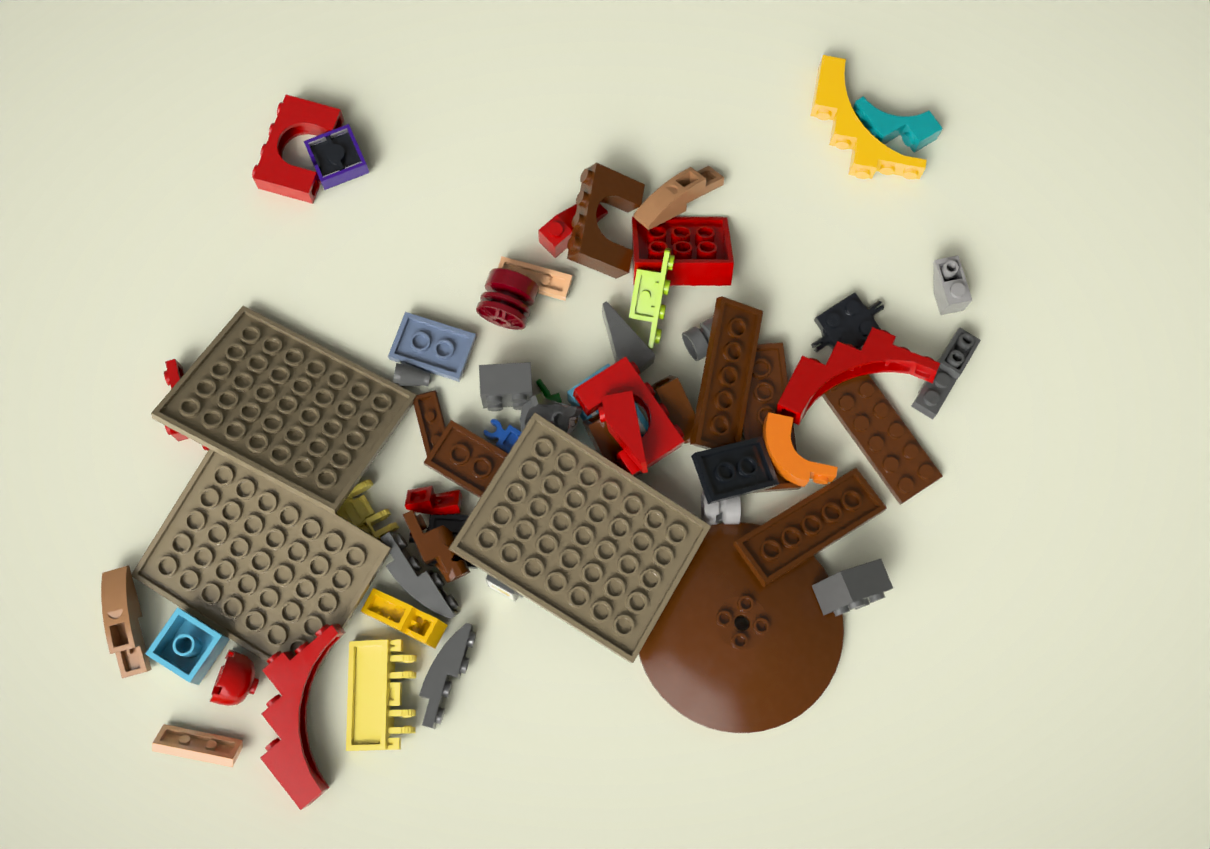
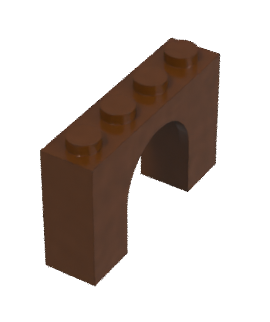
(587, 242)
(668, 392)

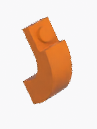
(786, 460)

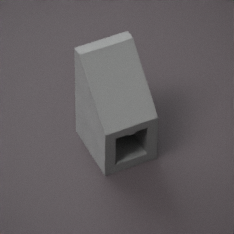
(950, 286)

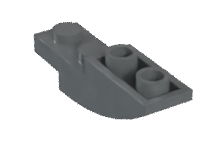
(952, 363)
(423, 587)
(449, 662)

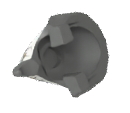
(559, 414)

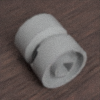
(727, 511)

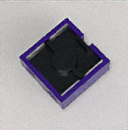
(336, 157)

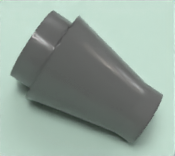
(410, 375)

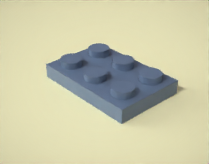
(432, 346)

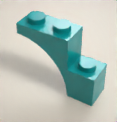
(915, 130)

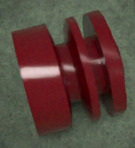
(507, 298)

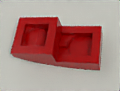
(427, 502)

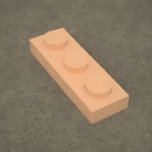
(550, 282)
(197, 745)

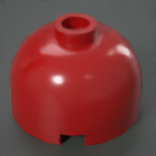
(234, 680)

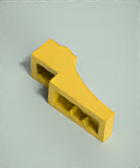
(404, 618)

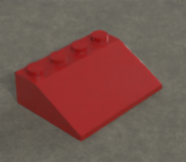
(699, 247)

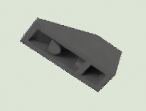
(625, 341)

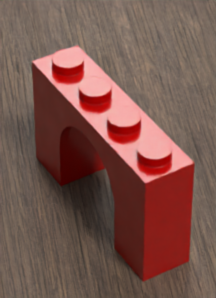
(293, 119)
(624, 376)

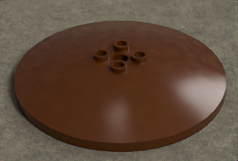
(735, 676)

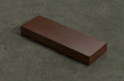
(429, 418)

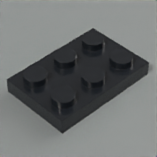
(735, 470)

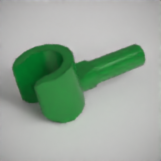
(554, 397)

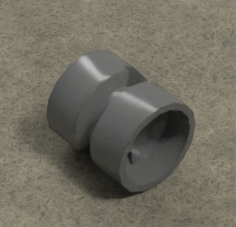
(697, 339)

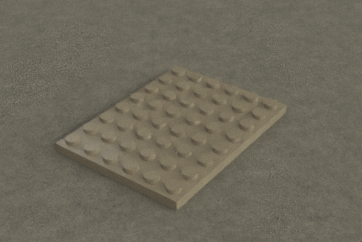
(285, 409)
(581, 538)
(258, 560)

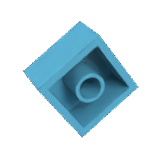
(187, 646)

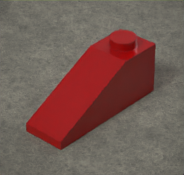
(558, 231)
(622, 423)

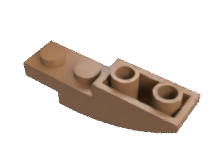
(674, 195)
(121, 621)

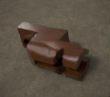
(434, 547)

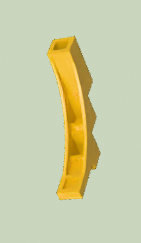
(848, 132)

